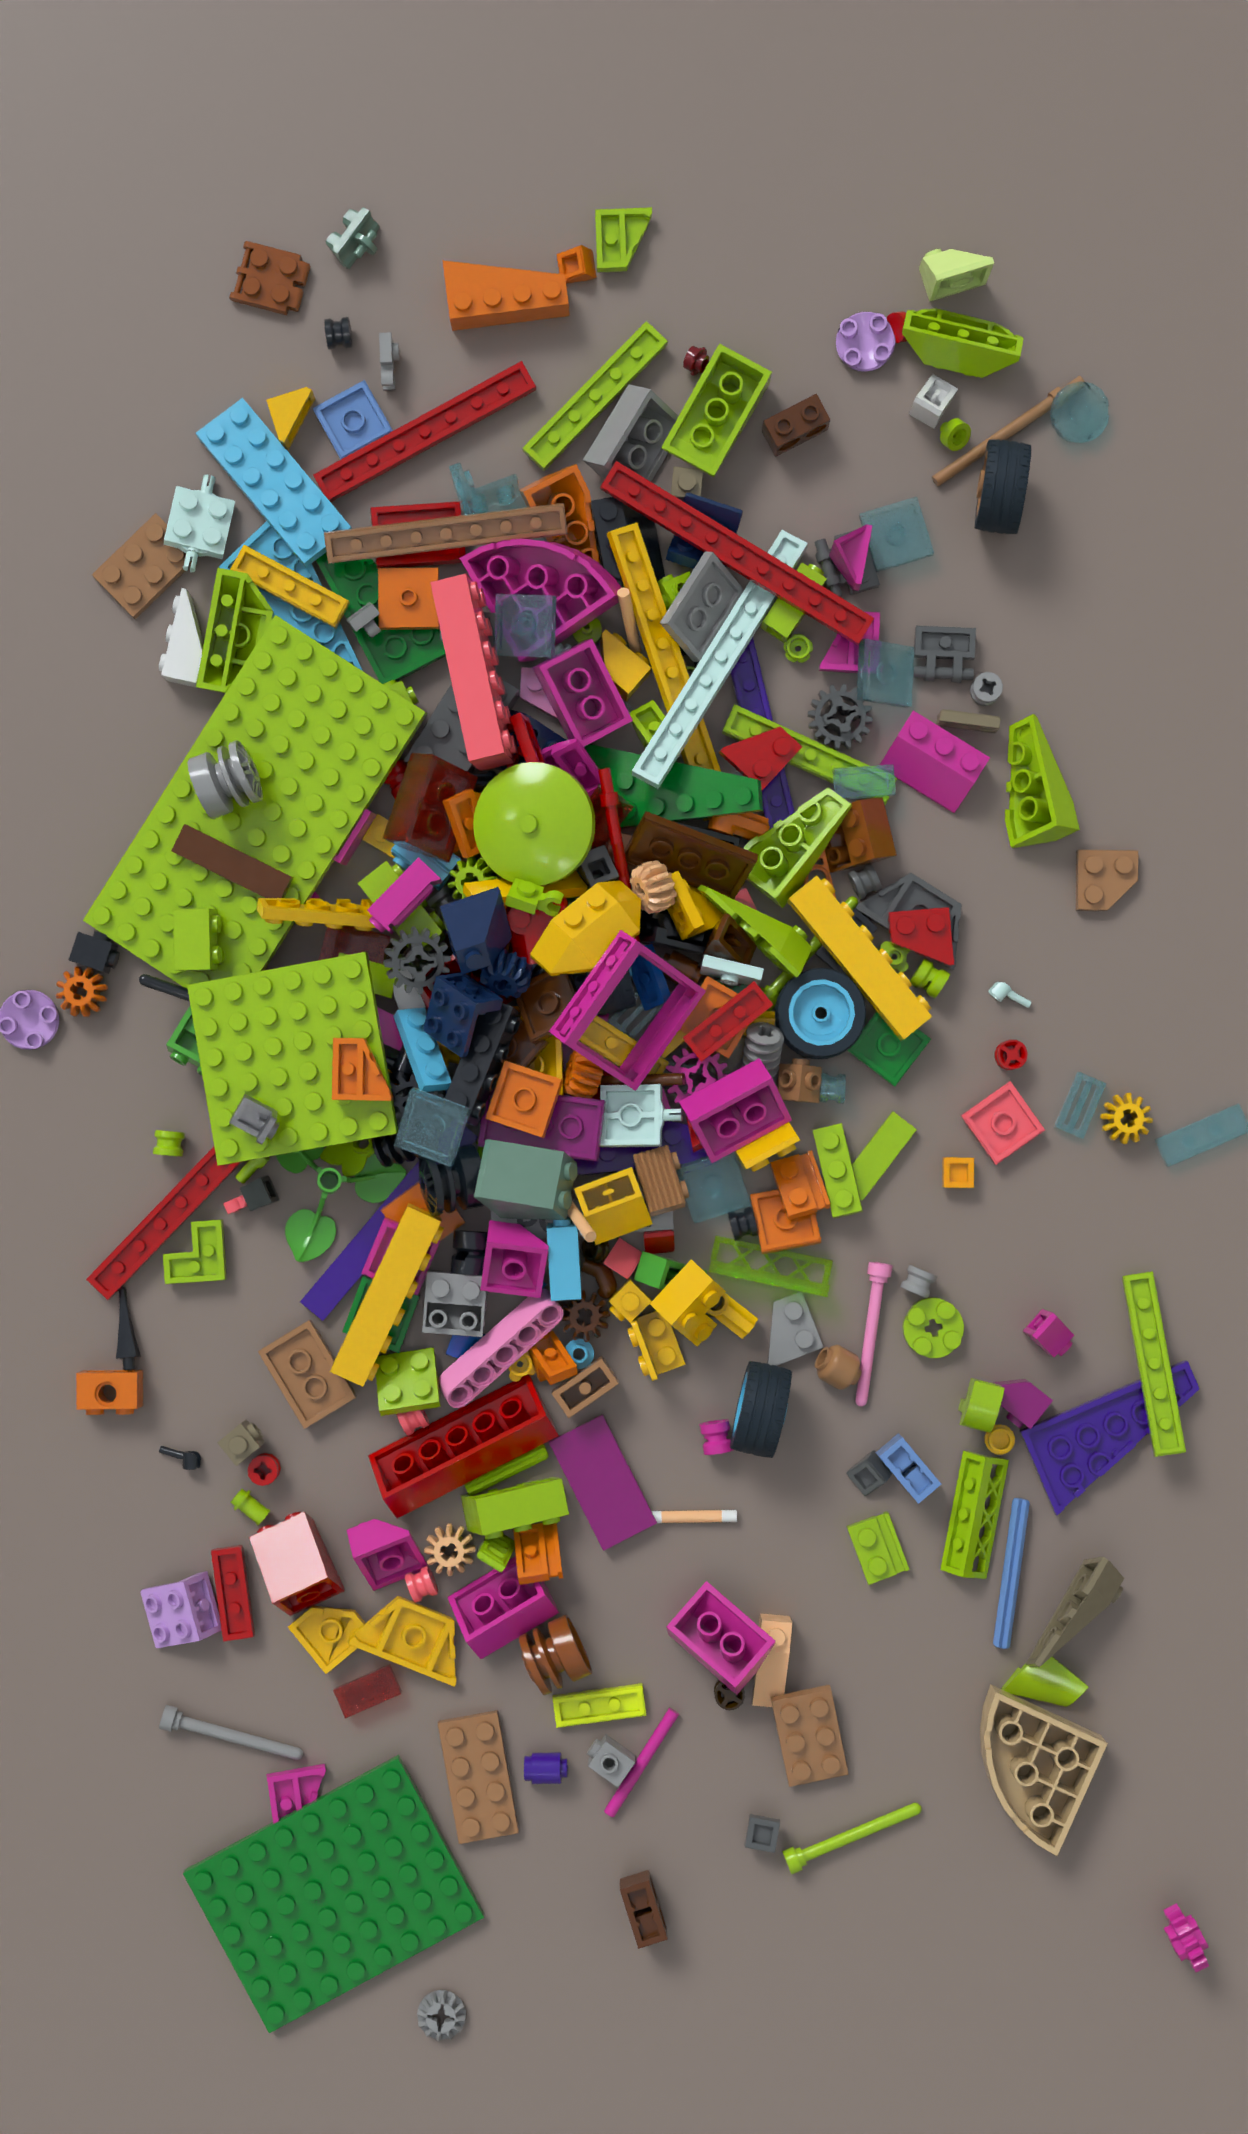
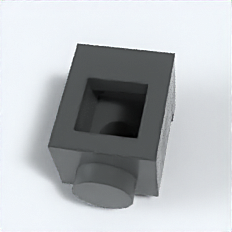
(599, 863)

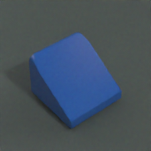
(460, 1344)

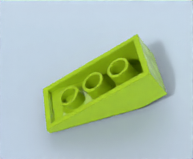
(717, 410)

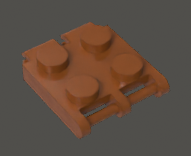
(270, 279)

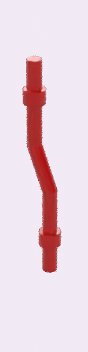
(609, 800)

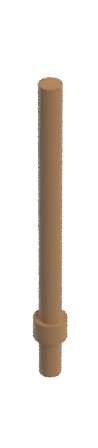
(1003, 434)

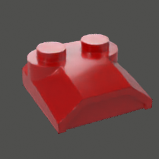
(528, 929)

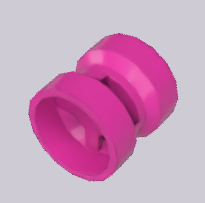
(716, 1434)

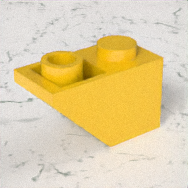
(624, 666)

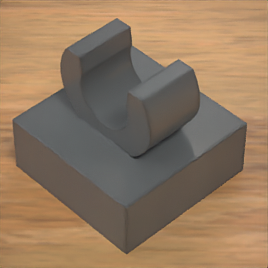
(762, 1833)

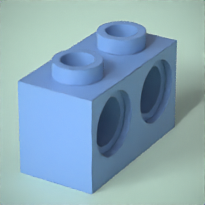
(908, 1468)

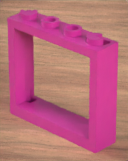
(599, 987)

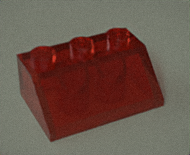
(418, 814)

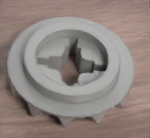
(453, 2007)

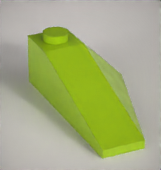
(776, 940)

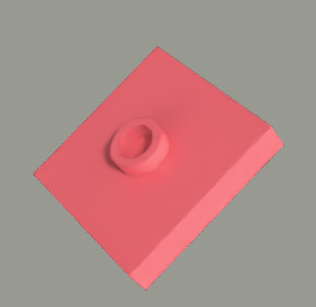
(1002, 1122)

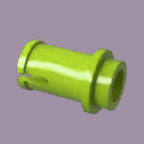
(250, 1506)

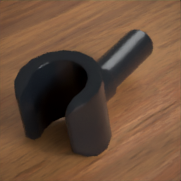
(191, 1459)

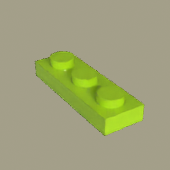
(837, 1170)

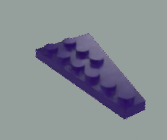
(1093, 1437)

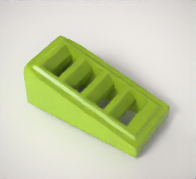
(496, 1552)

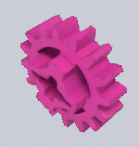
(705, 1074)
(1186, 1938)

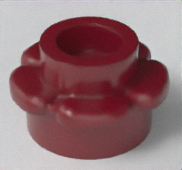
(696, 360)

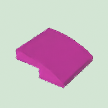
(575, 760)

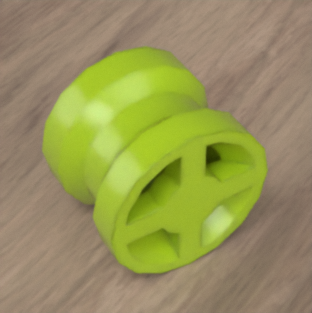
(169, 1143)

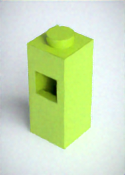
(783, 617)

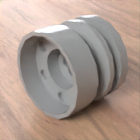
(229, 777)

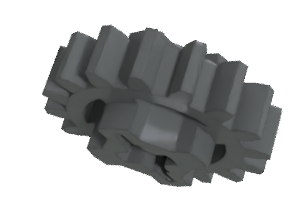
(843, 729)
(403, 960)

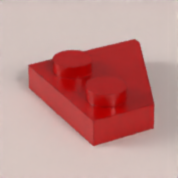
(762, 755)
(924, 932)

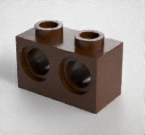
(795, 425)
(643, 1909)

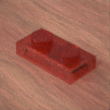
(367, 1691)

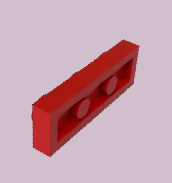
(727, 1021)
(232, 1593)

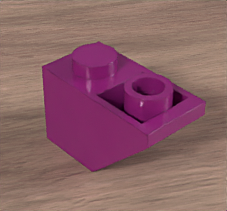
(1023, 1402)

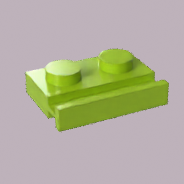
(877, 1548)

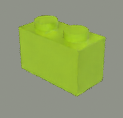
(196, 939)

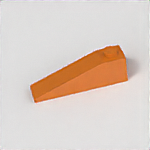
(568, 488)

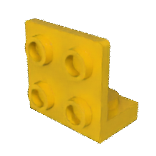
(692, 910)
(657, 1344)

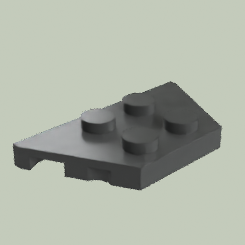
(911, 894)

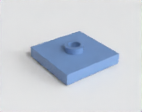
(352, 419)

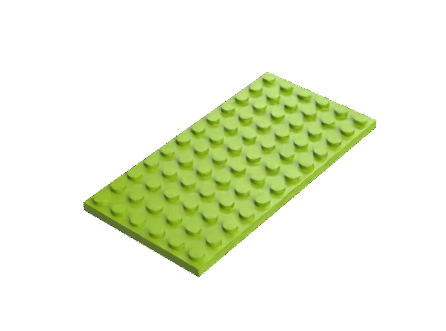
(321, 752)

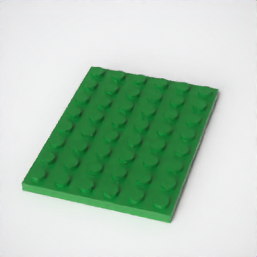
(333, 1894)

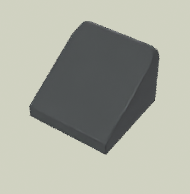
(869, 1473)

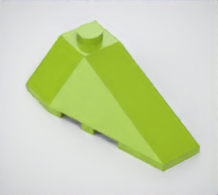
(1039, 798)
(795, 845)

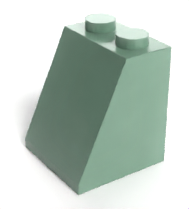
(525, 1181)

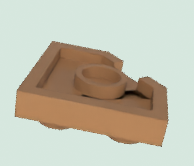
(1104, 877)

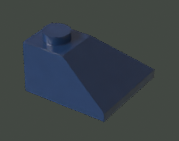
(477, 929)

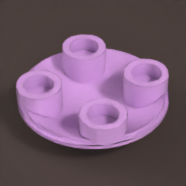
(865, 341)
(28, 1019)

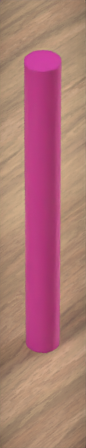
(641, 1762)

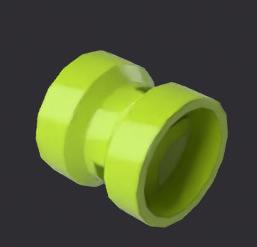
(929, 978)

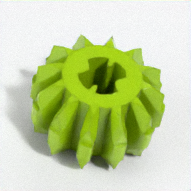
(467, 872)

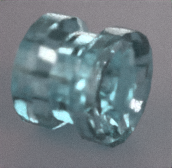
(832, 1088)

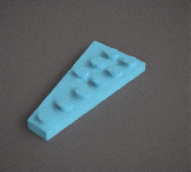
(270, 544)

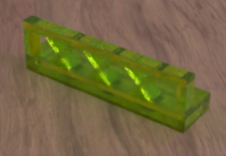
(767, 1277)

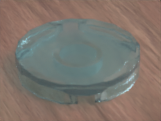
(1079, 412)

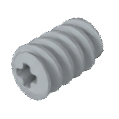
(766, 1043)

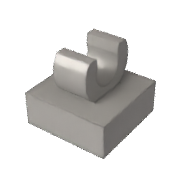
(364, 618)

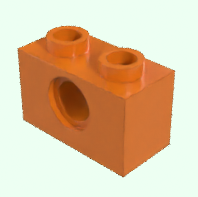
(91, 1385)

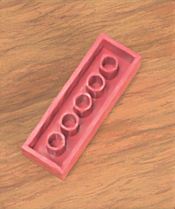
(473, 672)

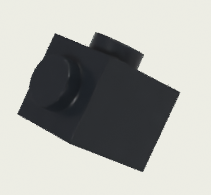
(95, 951)

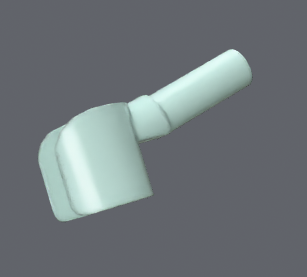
(1001, 990)

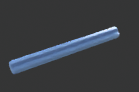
(1011, 1573)

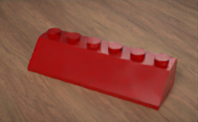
(462, 1446)

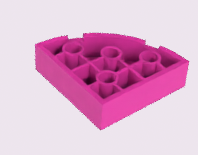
(544, 568)

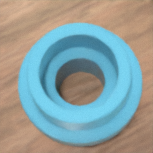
(588, 1349)

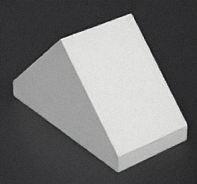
(932, 401)

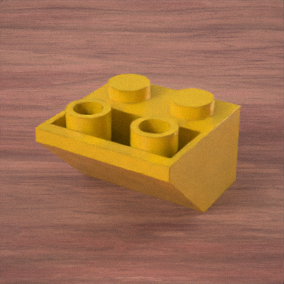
(777, 1141)
(613, 1205)

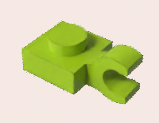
(530, 897)

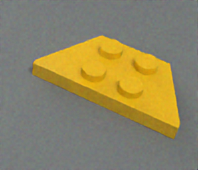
(412, 1638)

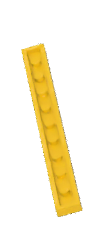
(660, 646)

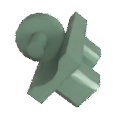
(356, 239)

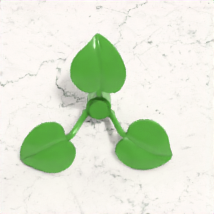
(313, 1234)

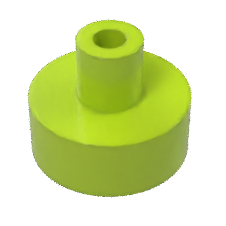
(955, 434)
(594, 632)

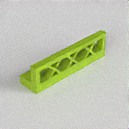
(970, 1515)

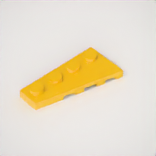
(316, 911)

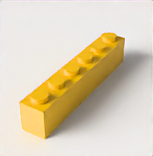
(859, 958)
(386, 1295)

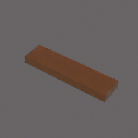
(231, 863)

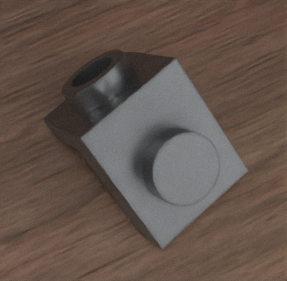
(255, 1118)

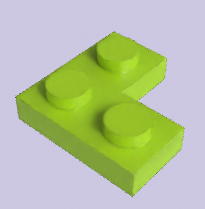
(205, 1262)

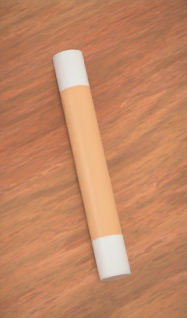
(695, 1516)

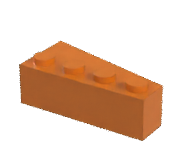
(501, 295)

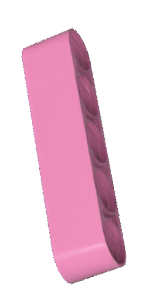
(499, 1349)

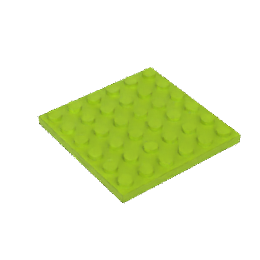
(274, 1042)

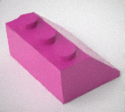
(934, 762)
(735, 1110)
(499, 1609)
(721, 1637)

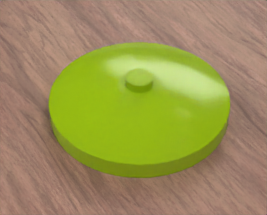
(534, 823)

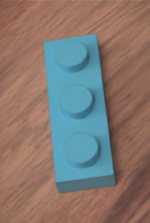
(422, 1050)

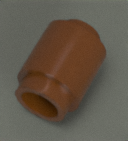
(683, 964)

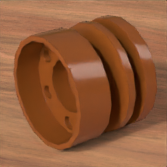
(555, 1655)

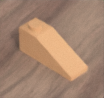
(772, 1674)

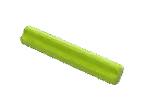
(507, 1470)

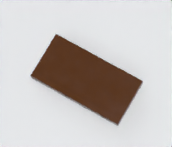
(692, 853)

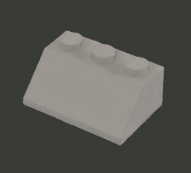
(633, 434)

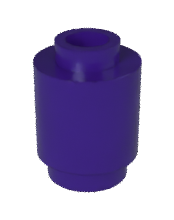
(545, 1768)

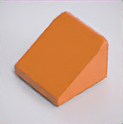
(577, 264)

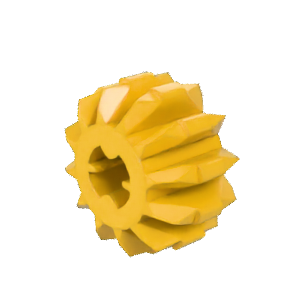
(1135, 1122)

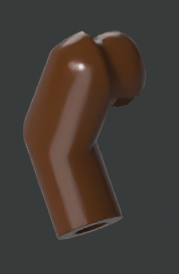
(604, 1277)

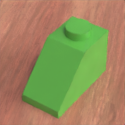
(657, 1270)

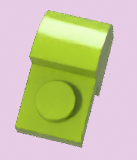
(981, 1405)

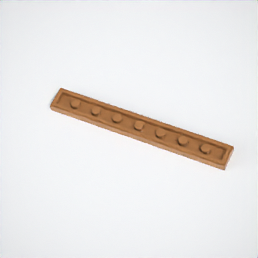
(445, 533)

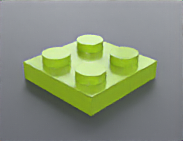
(407, 1382)

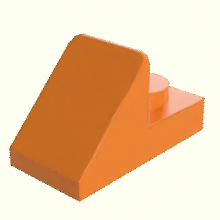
(552, 1360)

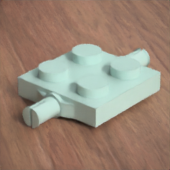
(199, 523)
(634, 1116)

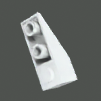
(184, 644)

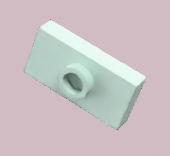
(730, 971)

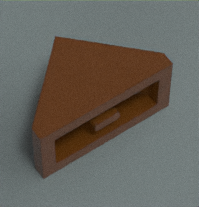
(730, 942)

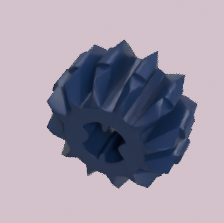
(507, 975)

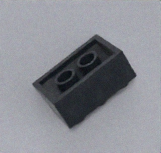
(613, 514)

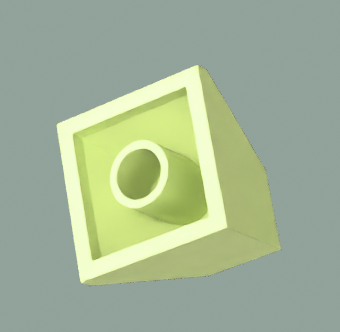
(953, 272)

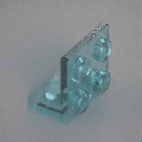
(479, 499)

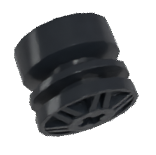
(446, 1184)

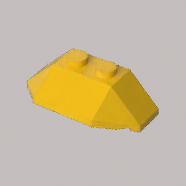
(586, 929)

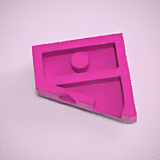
(844, 654)
(293, 1789)

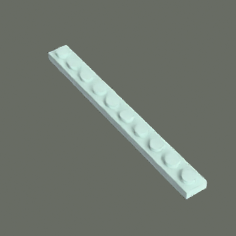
(712, 670)

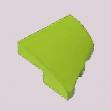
(1046, 1683)

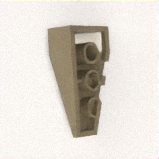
(1088, 1595)

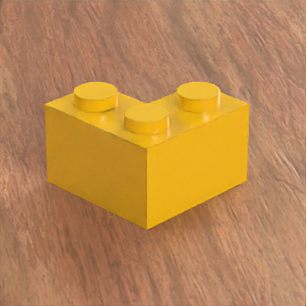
(687, 1301)

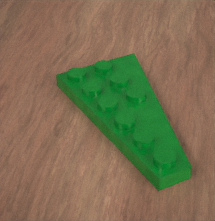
(390, 652)
(685, 792)

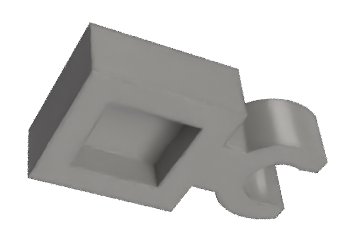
(388, 355)

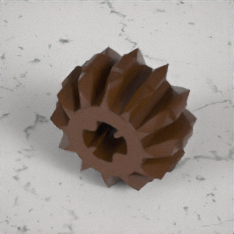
(595, 1316)

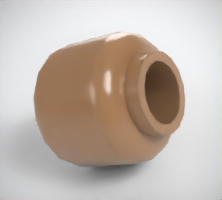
(838, 1367)

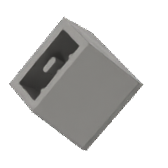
(454, 1304)

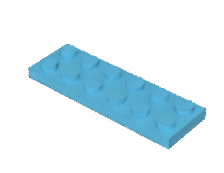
(272, 480)

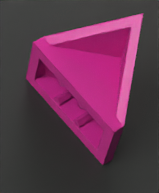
(850, 555)

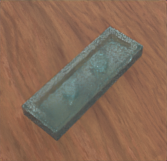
(1202, 1135)

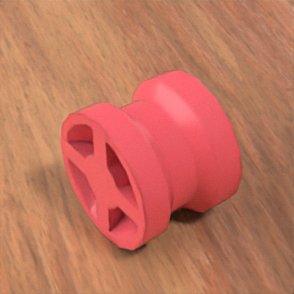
(413, 1420)
(421, 1584)

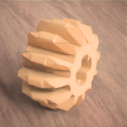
(653, 886)
(454, 1559)

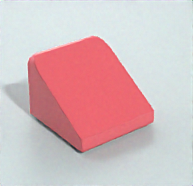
(623, 1258)

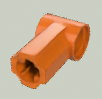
(742, 825)

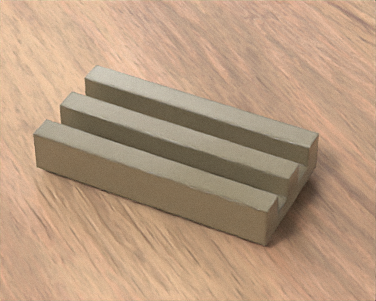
(968, 721)

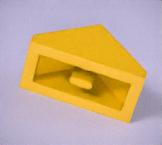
(289, 413)

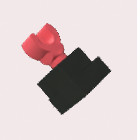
(254, 1195)

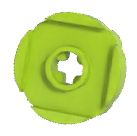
(918, 1318)

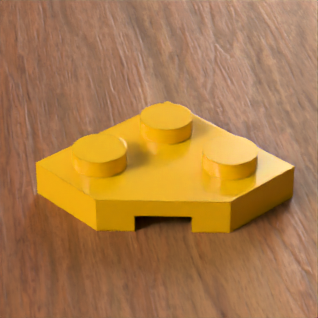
(326, 1633)

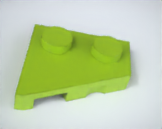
(619, 236)

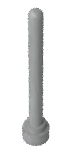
(174, 1720)

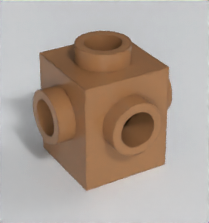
(799, 1081)

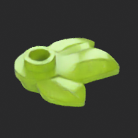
(349, 1156)

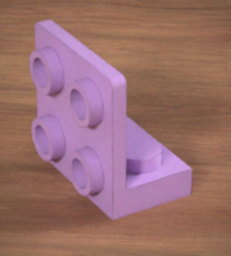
(181, 1611)

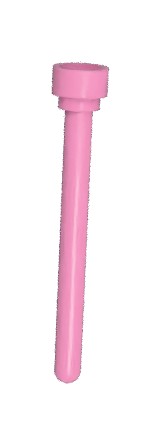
(879, 1275)

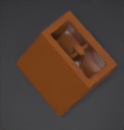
(861, 837)

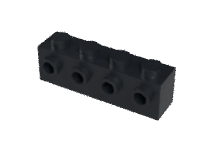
(479, 1069)

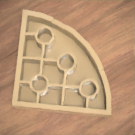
(1037, 1765)

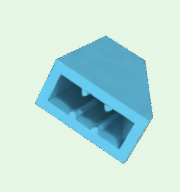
(564, 1260)

